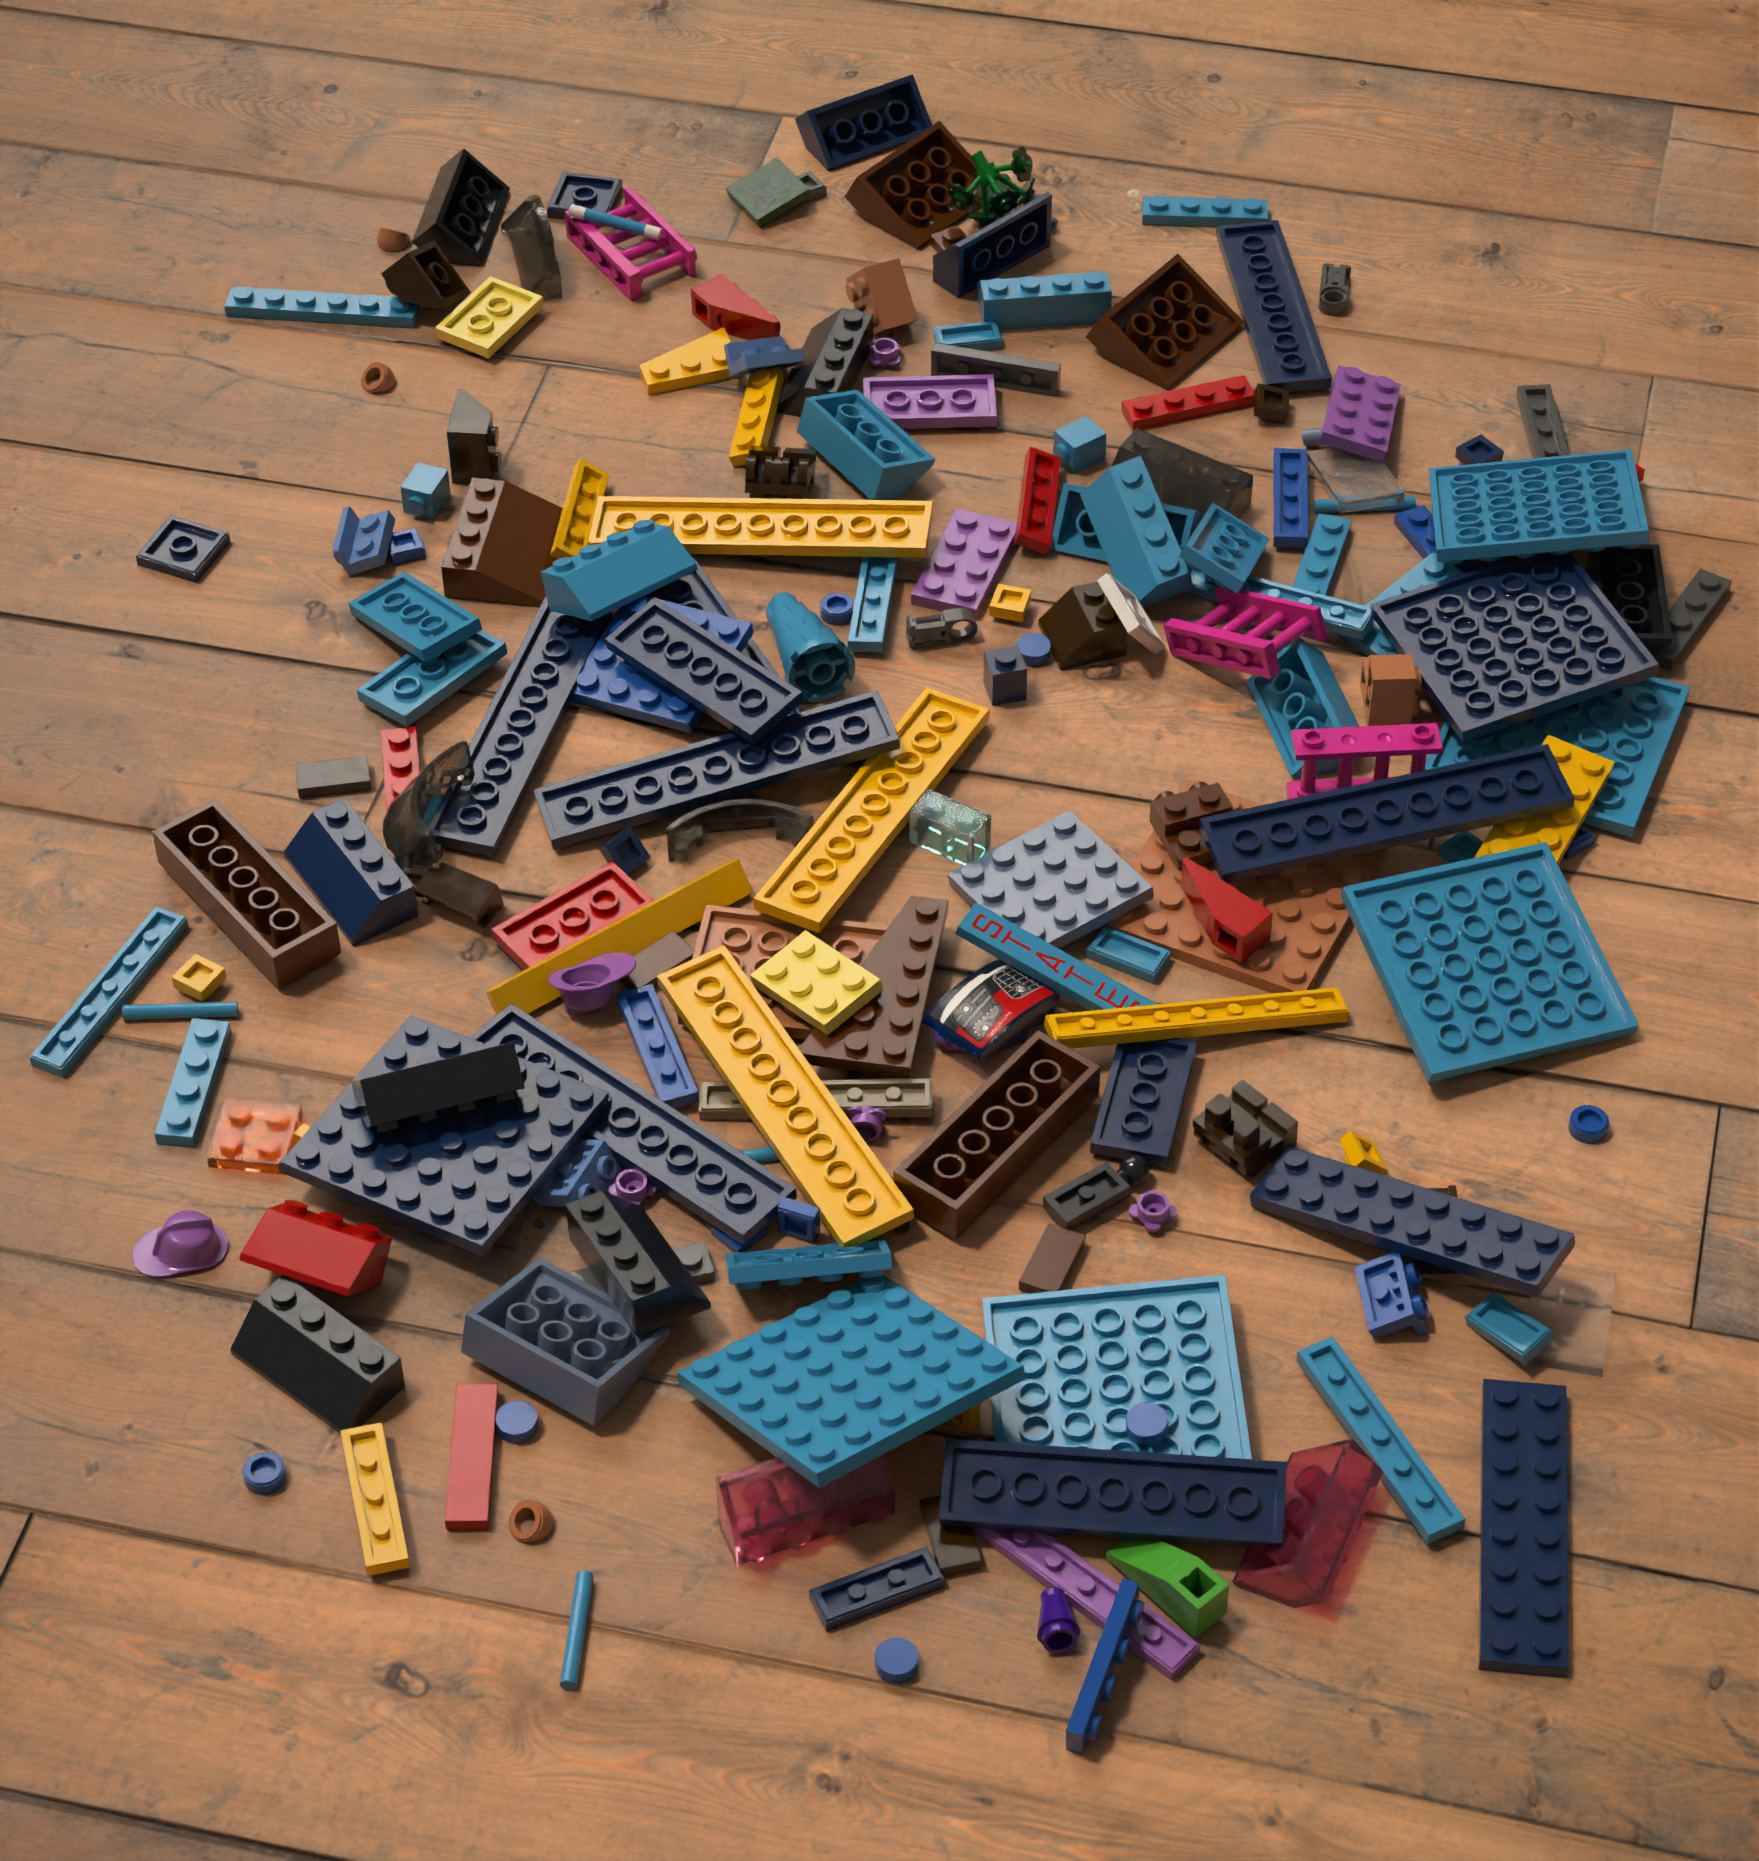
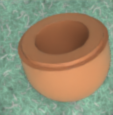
(392, 240)
(386, 380)
(543, 1521)

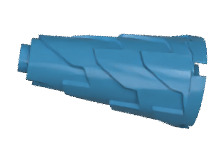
(808, 649)

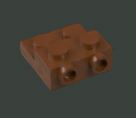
(1178, 818)

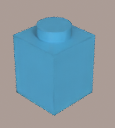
(1080, 444)
(425, 491)

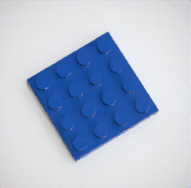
(621, 688)

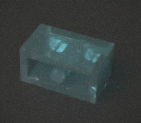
(949, 828)

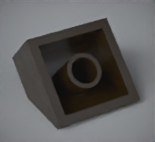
(425, 278)
(472, 440)
(1083, 628)

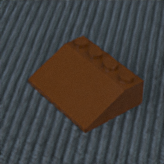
(910, 187)
(1165, 325)
(500, 545)

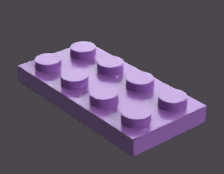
(935, 400)
(1360, 413)
(965, 563)

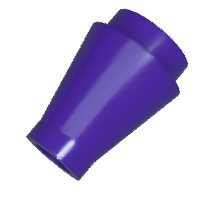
(1057, 1624)

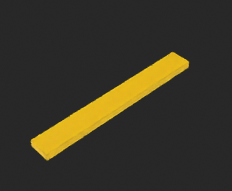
(628, 935)
(1197, 1018)

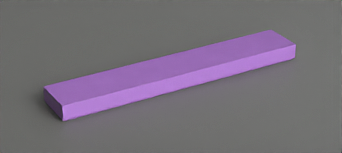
(1092, 1594)

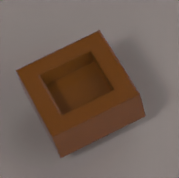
(946, 238)

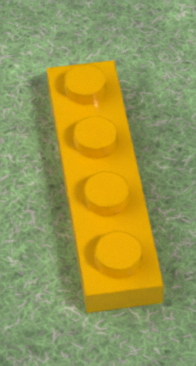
(756, 413)
(579, 509)
(375, 1499)

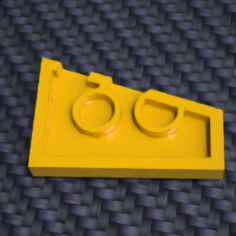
(688, 365)

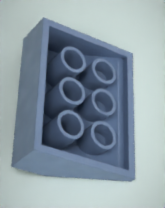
(560, 1340)

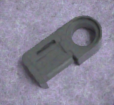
(1334, 286)
(938, 629)

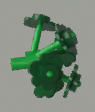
(995, 187)

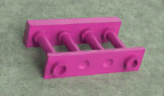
(616, 263)
(1250, 651)
(1359, 742)

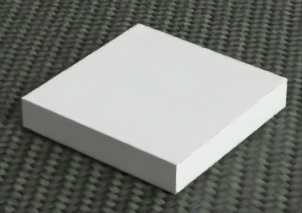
(1131, 613)

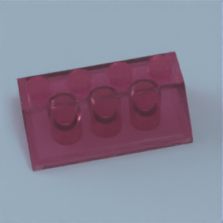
(778, 1509)
(1322, 1513)

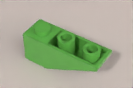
(1175, 1581)

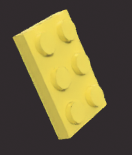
(489, 317)
(816, 982)

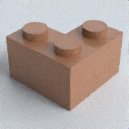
(884, 293)
(1389, 689)

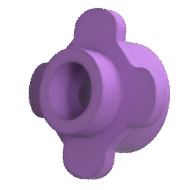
(884, 353)
(868, 1121)
(632, 1186)
(1153, 1202)

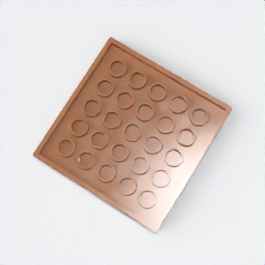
(1304, 906)

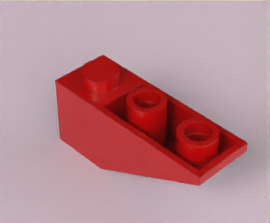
(723, 304)
(1226, 914)

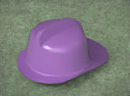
(591, 982)
(182, 1245)

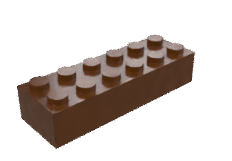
(247, 893)
(997, 1133)

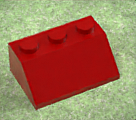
(318, 1248)

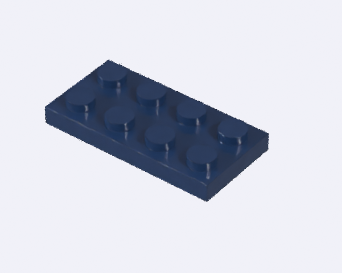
(1144, 1099)

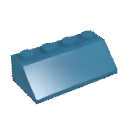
(1044, 300)
(863, 444)
(1136, 533)
(1076, 535)
(616, 571)
(1301, 698)

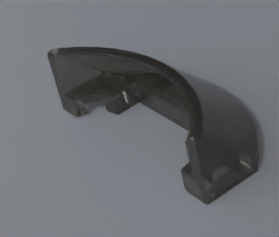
(534, 248)
(733, 816)
(403, 824)

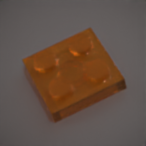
(253, 1135)

